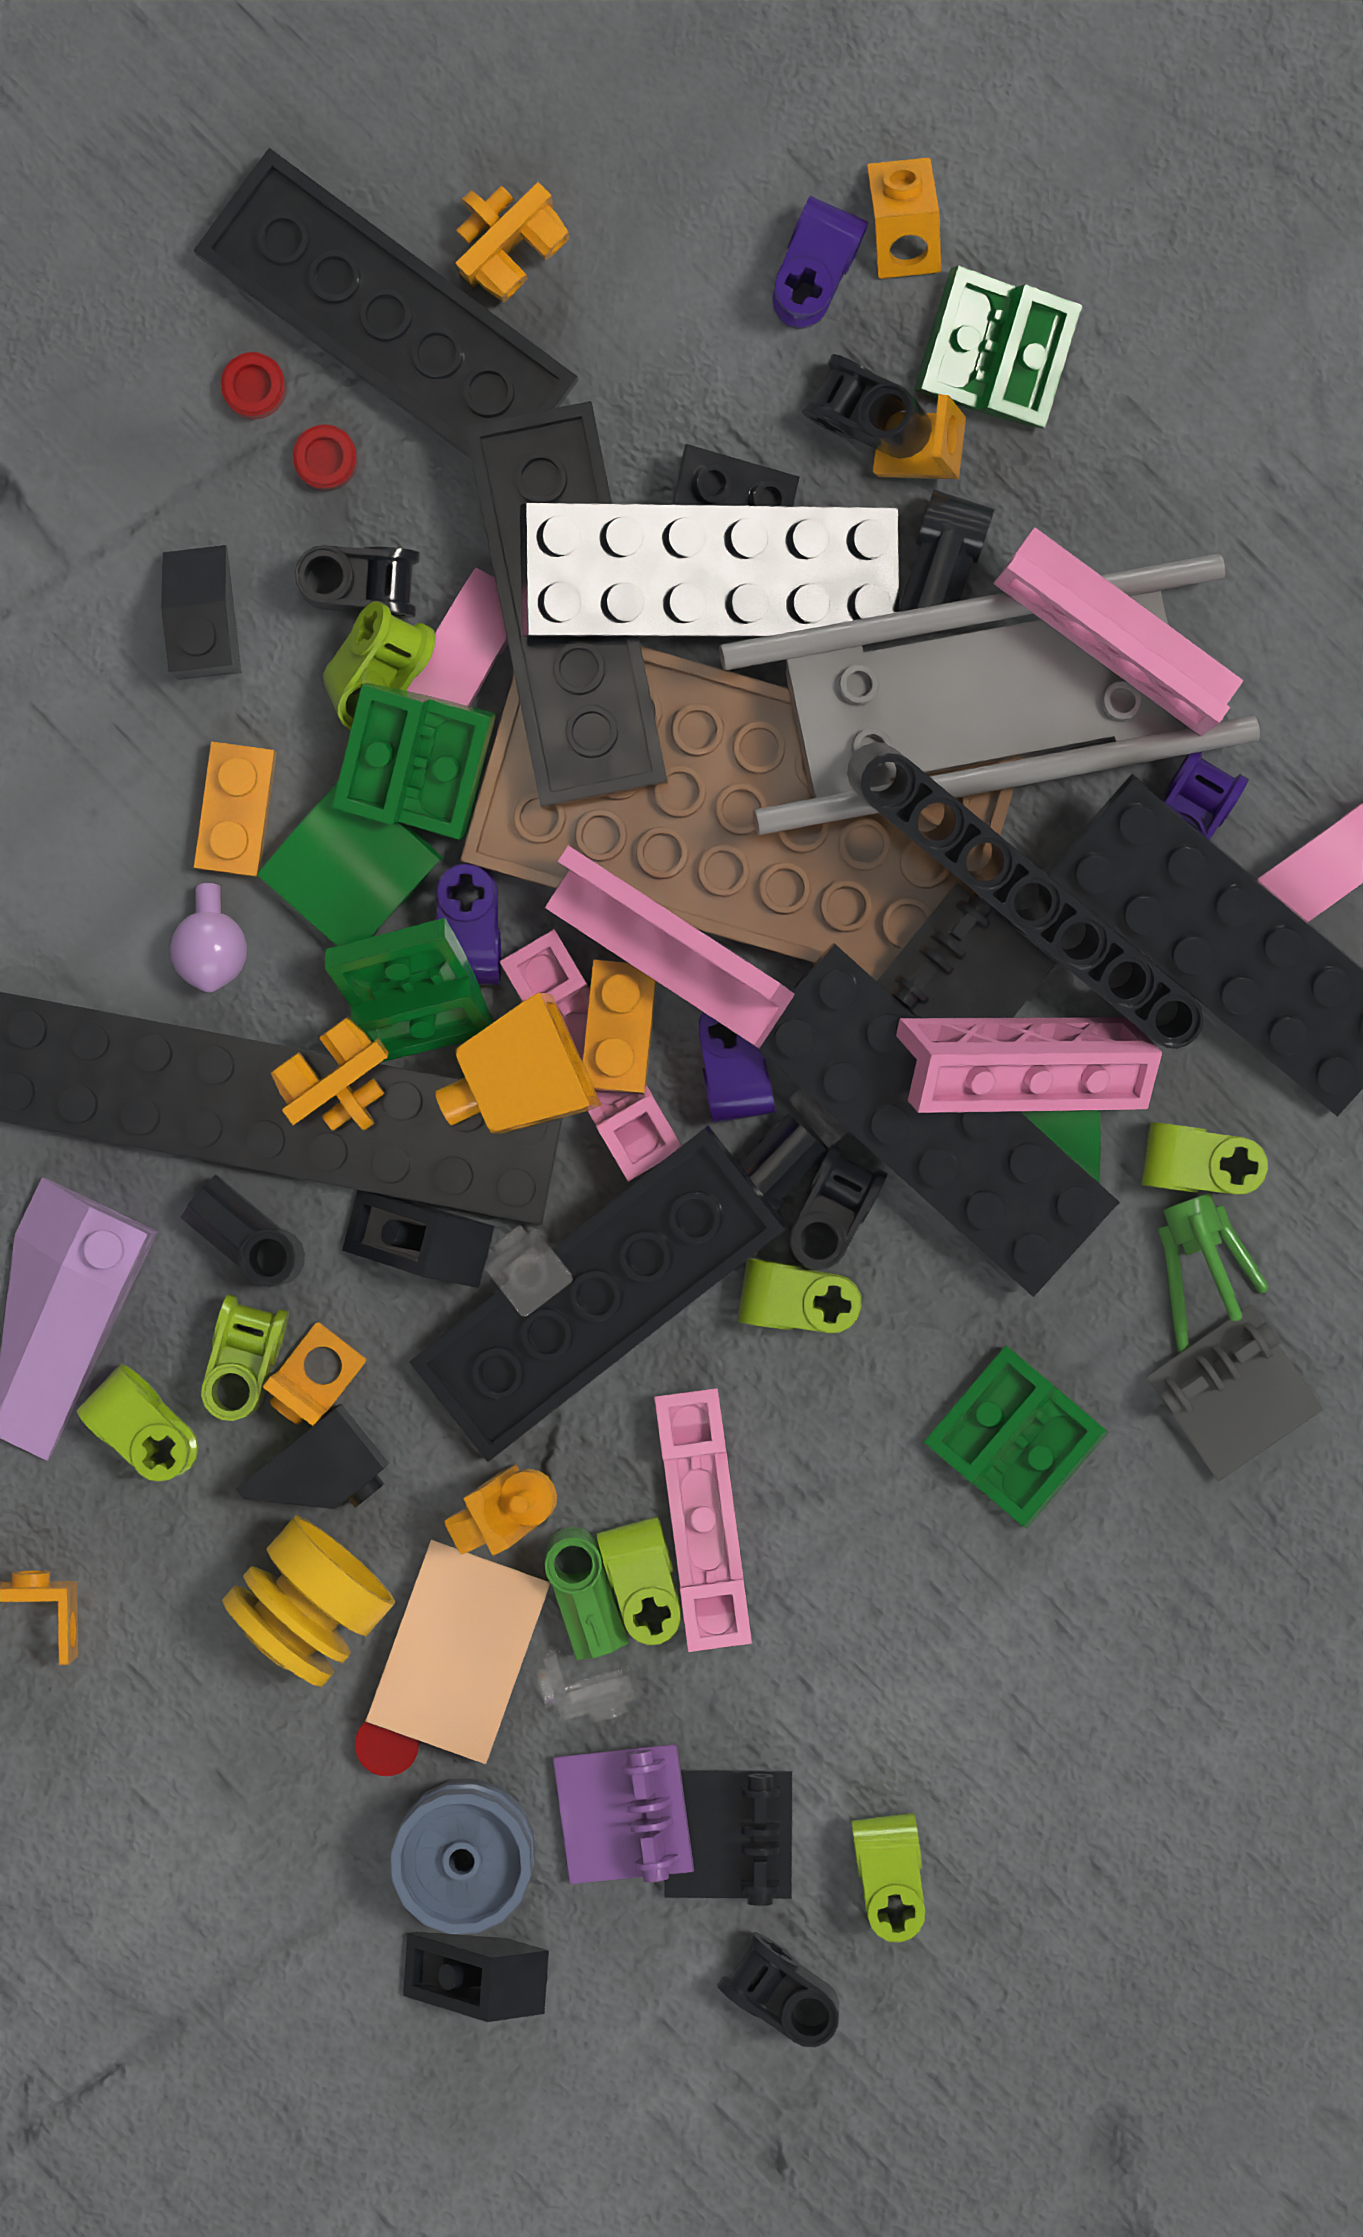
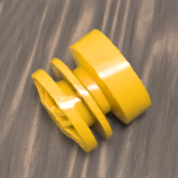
(298, 1613)

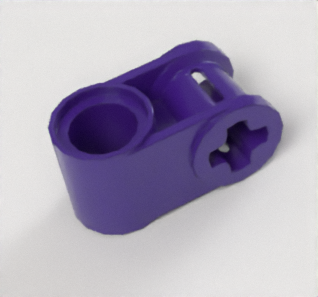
(817, 255)
(1204, 793)
(477, 928)
(734, 1077)

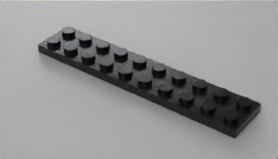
(219, 1104)

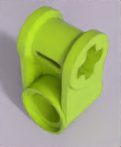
(379, 653)
(1191, 1158)
(785, 1296)
(242, 1354)
(130, 1417)
(641, 1569)
(890, 1865)

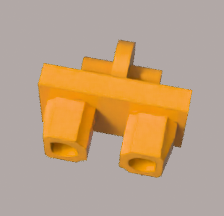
(528, 219)
(307, 1092)
(503, 1510)

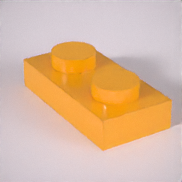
(235, 809)
(619, 1027)

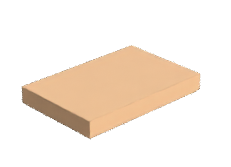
(458, 1652)

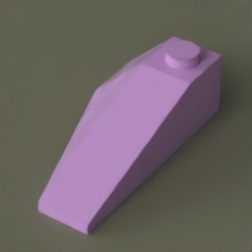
(63, 1297)

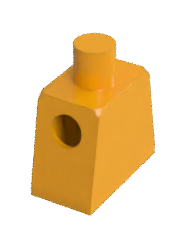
(520, 1071)

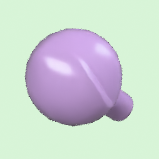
(208, 945)

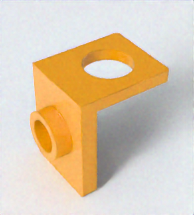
(902, 206)
(941, 454)
(298, 1395)
(37, 1587)

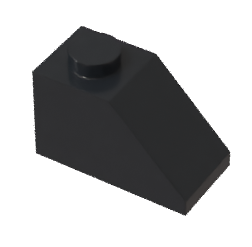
(199, 613)
(418, 1239)
(321, 1467)
(476, 1975)

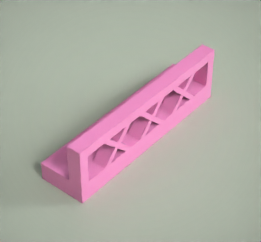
(1119, 632)
(668, 949)
(1029, 1064)

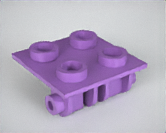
(623, 1814)

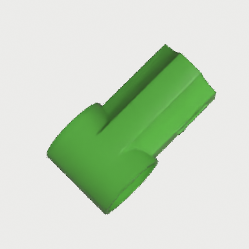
(585, 1598)

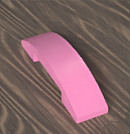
(465, 643)
(1322, 868)
(627, 1121)
(703, 1520)

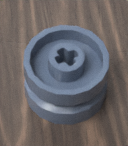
(427, 1869)

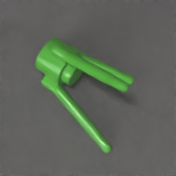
(1197, 1228)

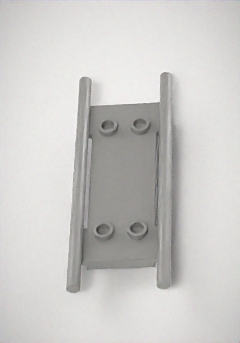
(970, 699)

